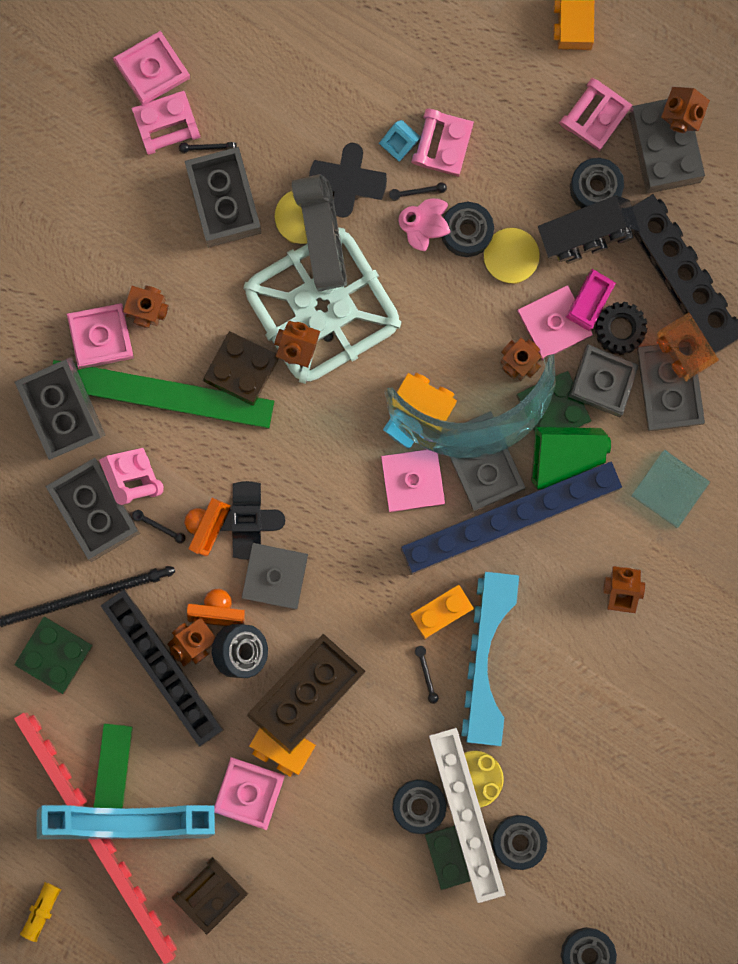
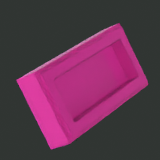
(590, 299)

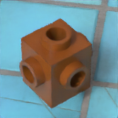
(685, 109)
(138, 299)
(296, 343)
(516, 368)
(624, 589)
(191, 642)

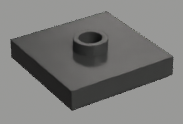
(603, 380)
(275, 576)

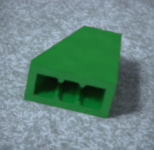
(566, 453)

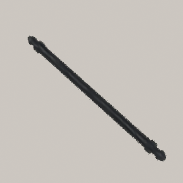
(153, 576)

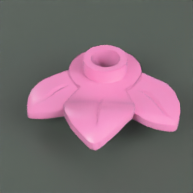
(427, 223)

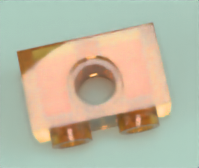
(687, 331)

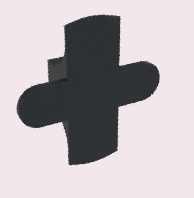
(350, 180)
(248, 520)

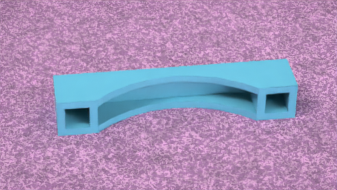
(497, 599)
(131, 823)

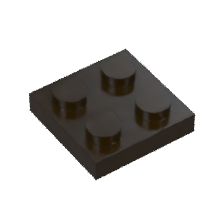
(241, 368)

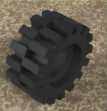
(613, 343)

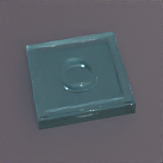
(670, 488)

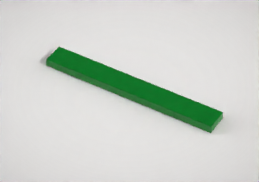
(174, 397)

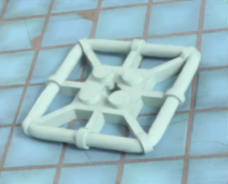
(340, 310)

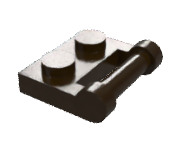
(217, 902)

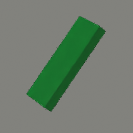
(113, 766)

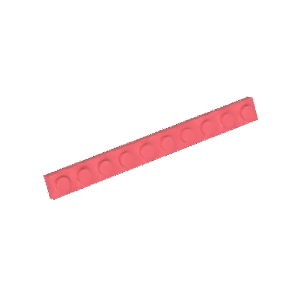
(103, 847)

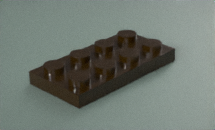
(306, 693)

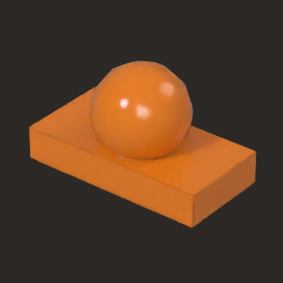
(206, 525)
(216, 610)

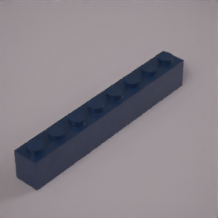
(511, 518)

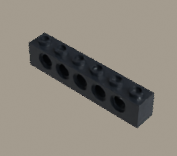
(681, 290)
(162, 668)

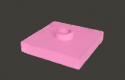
(151, 68)
(548, 323)
(100, 336)
(412, 480)
(248, 793)

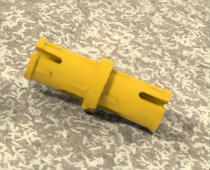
(40, 912)

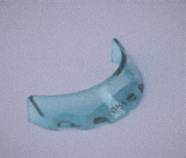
(475, 438)

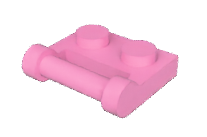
(164, 114)
(603, 119)
(451, 145)
(129, 467)

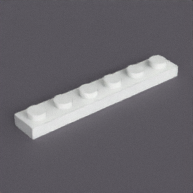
(467, 815)

